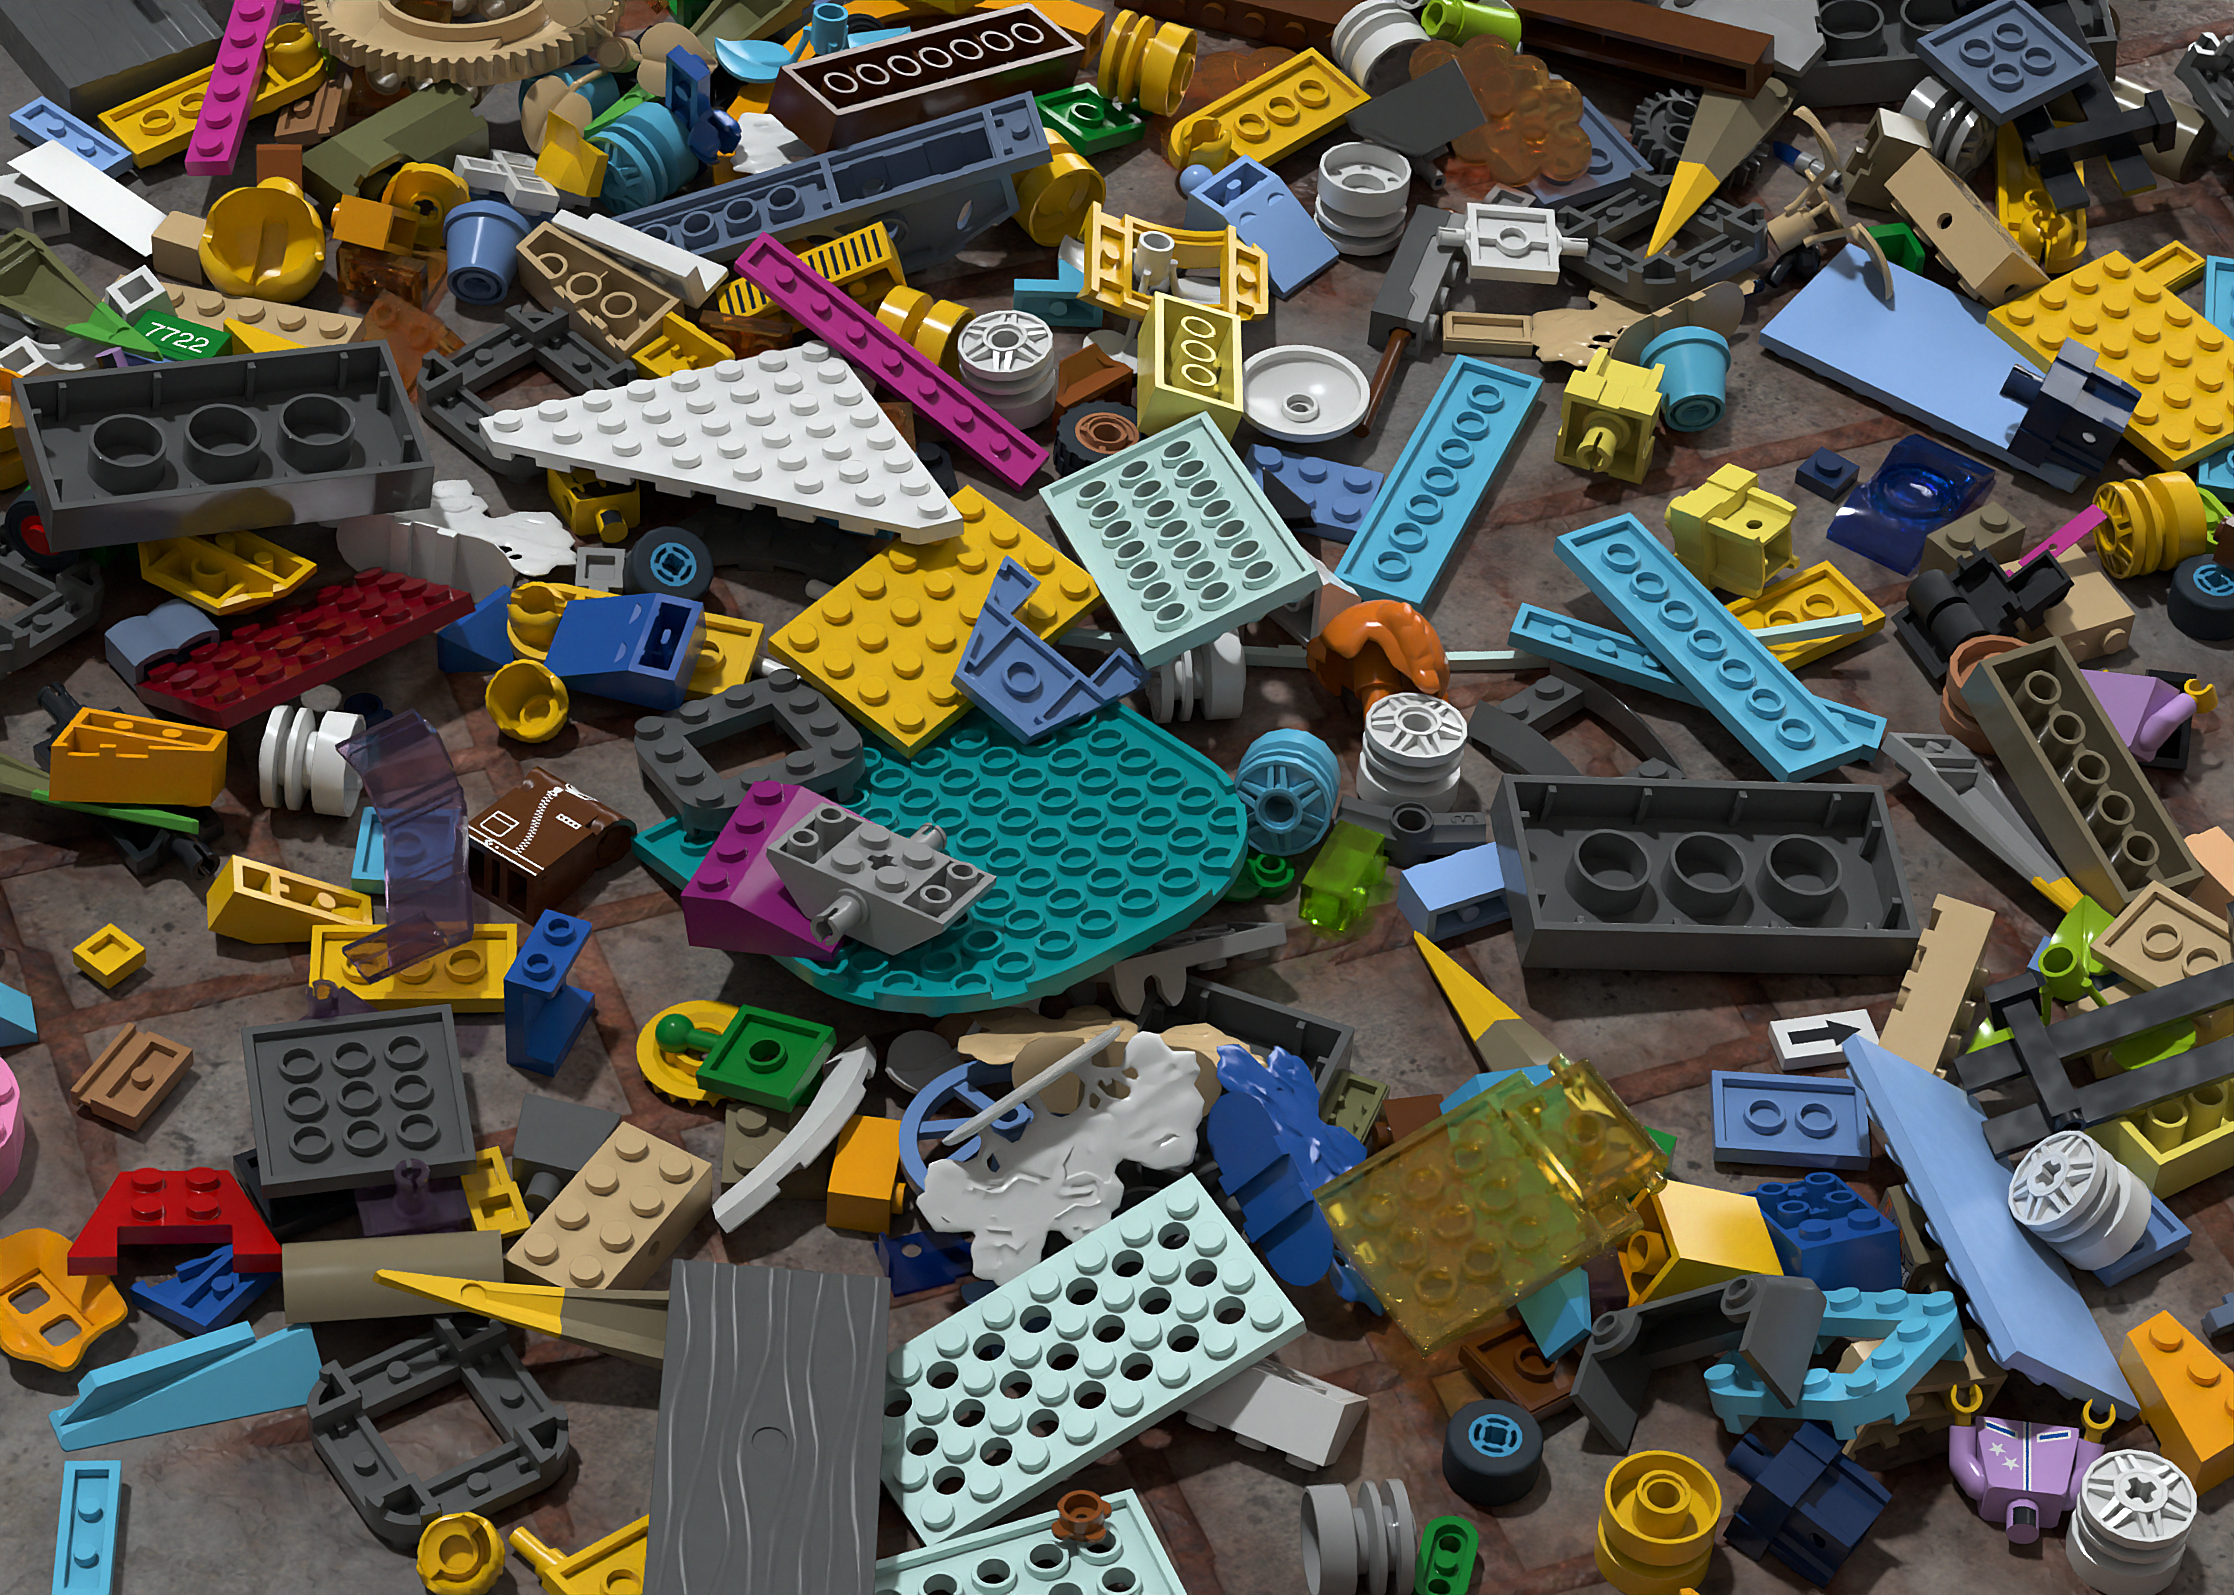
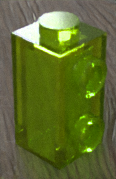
(1342, 876)

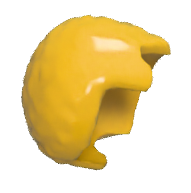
(527, 701)
(460, 1555)

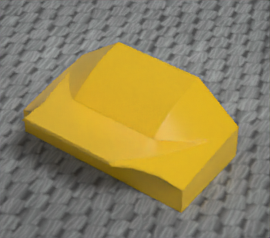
(569, 160)

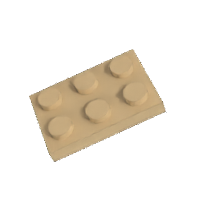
(2165, 941)

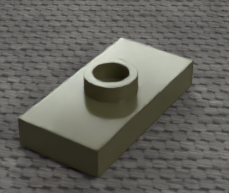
(1355, 1104)

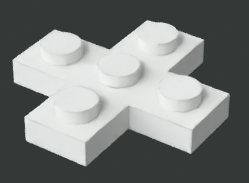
(516, 178)

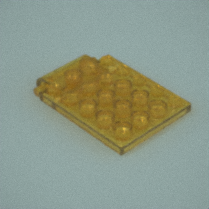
(1493, 1200)

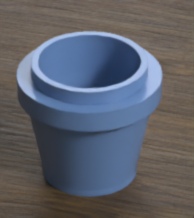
(482, 250)

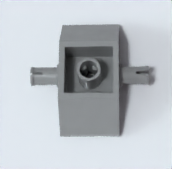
(873, 881)

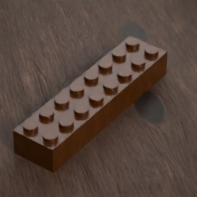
(923, 76)

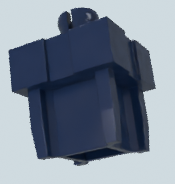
(2071, 412)
(1805, 1502)

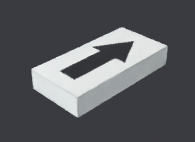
(1818, 1038)

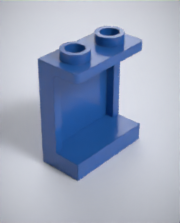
(539, 1007)

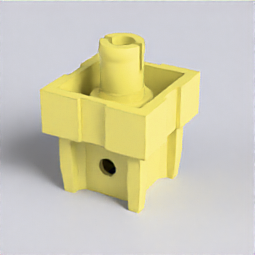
(1610, 418)
(1732, 532)

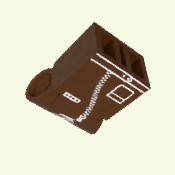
(542, 845)

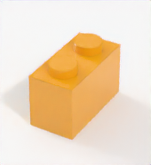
(375, 225)
(866, 1176)

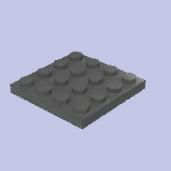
(355, 1098)

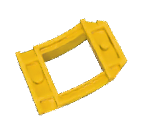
(1109, 265)

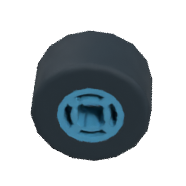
(648, 563)
(2203, 598)
(1492, 1452)

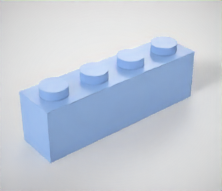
(1454, 893)

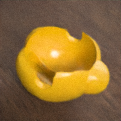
(264, 243)

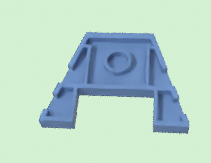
(1022, 677)

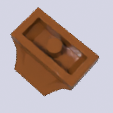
(1090, 378)

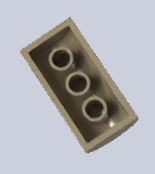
(2193, 128)
(336, 1276)

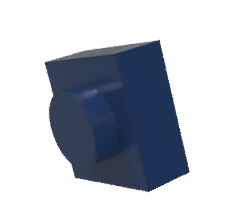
(1827, 474)

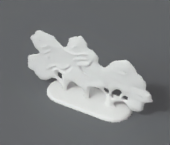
(1065, 1165)

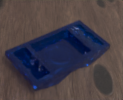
(1906, 500)

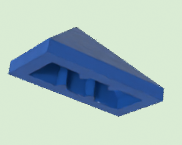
(478, 639)

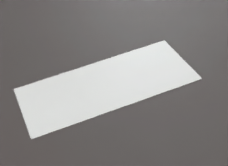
(92, 194)

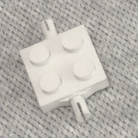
(1511, 243)

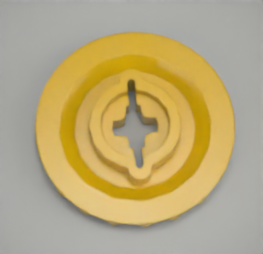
(676, 1071)

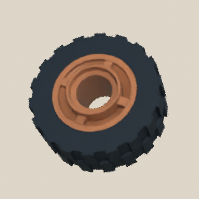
(1092, 434)

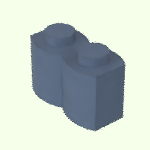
(157, 639)

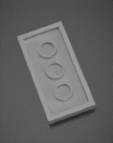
(1171, 956)

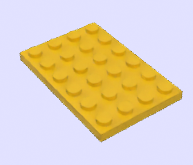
(2142, 338)
(902, 620)

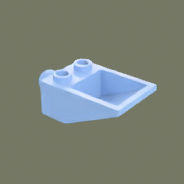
(1263, 214)

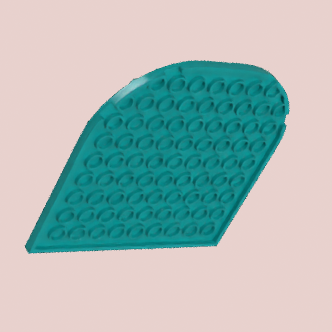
(1093, 842)

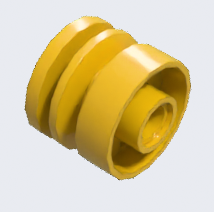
(1140, 61)
(2149, 524)

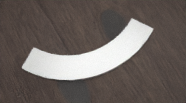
(825, 1118)

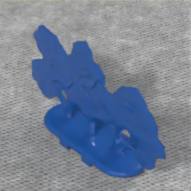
(1273, 1159)

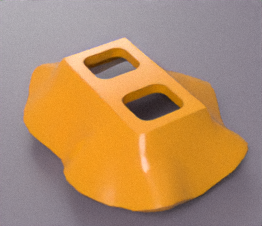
(90, 1302)

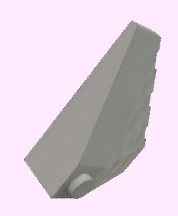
(1790, 21)

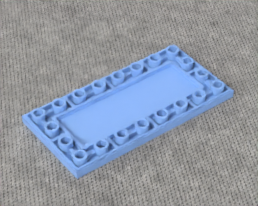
(1914, 352)
(2009, 1273)

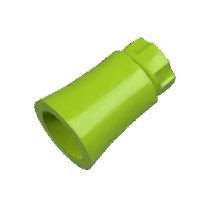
(1461, 20)

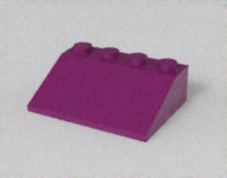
(736, 893)

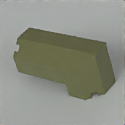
(420, 129)

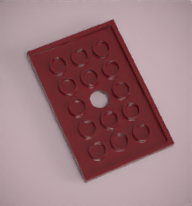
(273, 662)

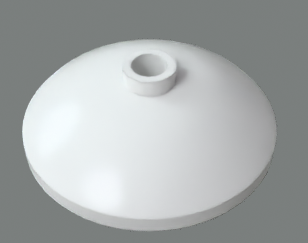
(1303, 393)

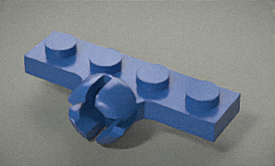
(689, 99)

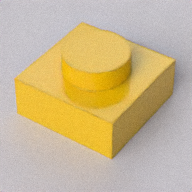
(109, 956)

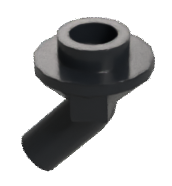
(1799, 259)

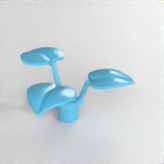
(760, 60)

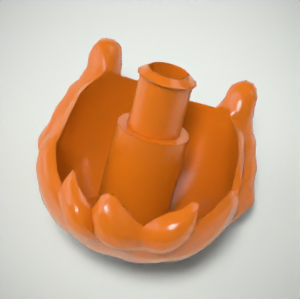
(1379, 652)

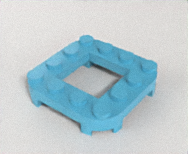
(1917, 1335)

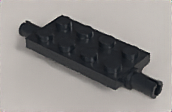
(137, 844)

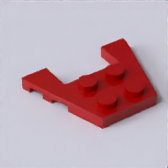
(174, 1209)

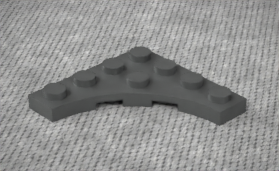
(764, 540)

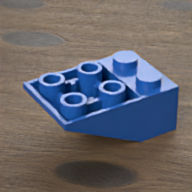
(629, 647)
(1830, 1234)

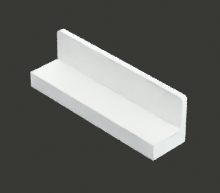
(659, 261)

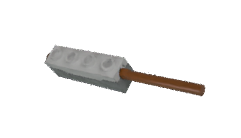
(1411, 298)

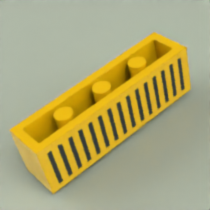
(858, 264)

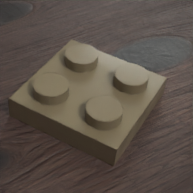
(753, 1134)

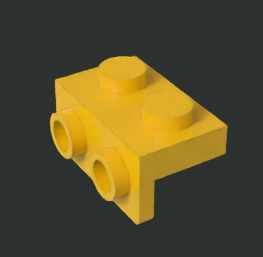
(678, 349)

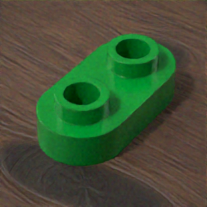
(1444, 1570)

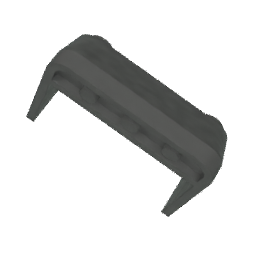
(1421, 113)
(1761, 1314)

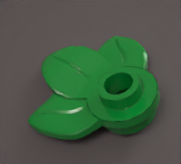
(1262, 876)

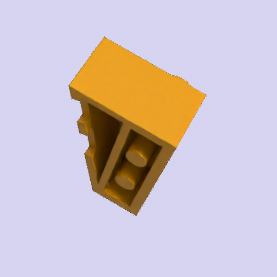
(136, 761)
(2184, 1398)

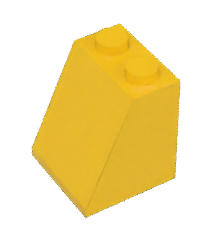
(1693, 1241)

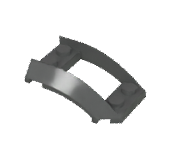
(1516, 725)

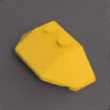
(224, 570)

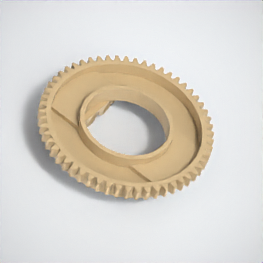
(414, 52)

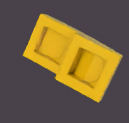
(493, 1197)

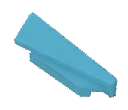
(191, 1386)

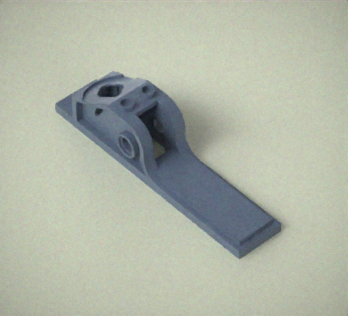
(926, 184)

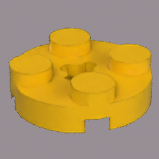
(427, 182)

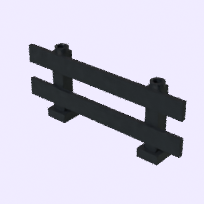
(2103, 133)
(2041, 1051)

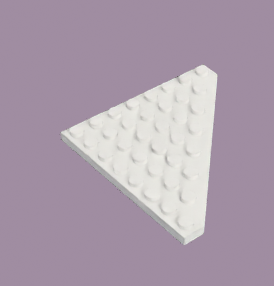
(752, 430)

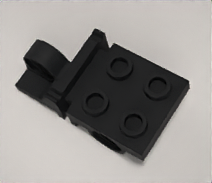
(1976, 603)

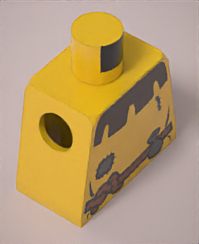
(594, 503)

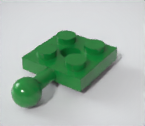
(1090, 120)
(749, 1037)

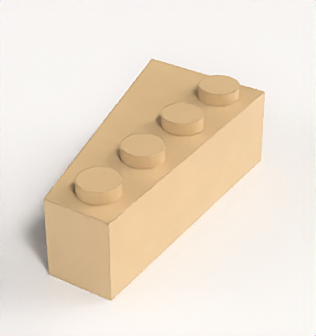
(604, 298)
(1940, 986)

